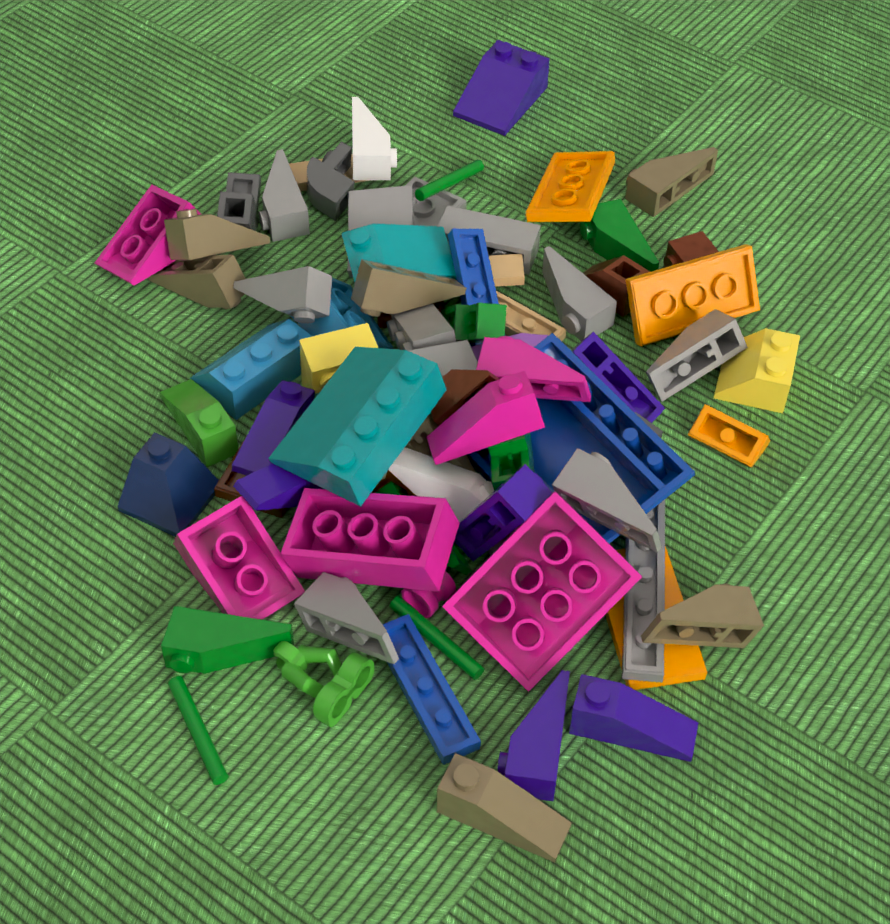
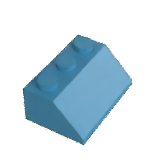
(344, 314)
(254, 368)

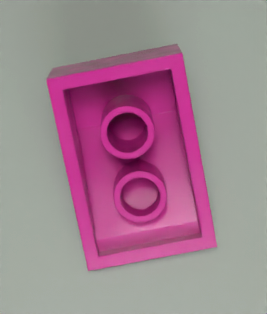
(141, 241)
(238, 562)

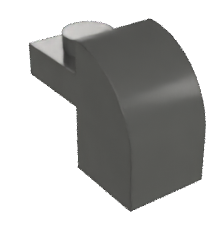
(326, 181)
(241, 200)

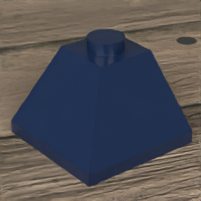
(166, 486)

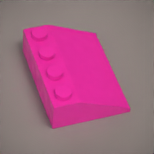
(541, 591)

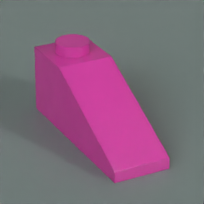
(547, 375)
(491, 416)

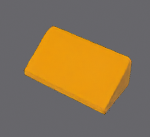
(729, 436)

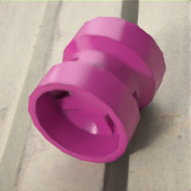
(428, 601)

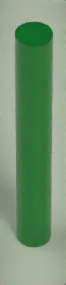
(449, 180)
(438, 638)
(198, 730)

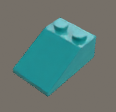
(400, 246)

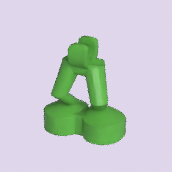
(335, 697)

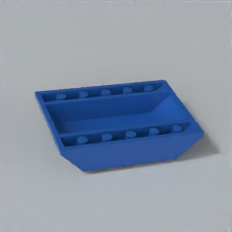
(603, 427)

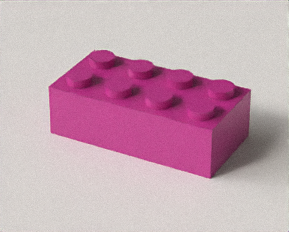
(382, 543)

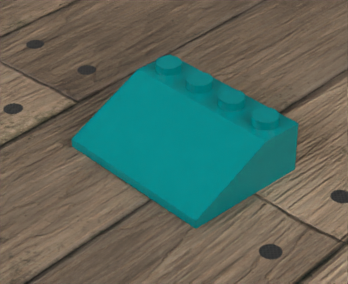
(361, 421)

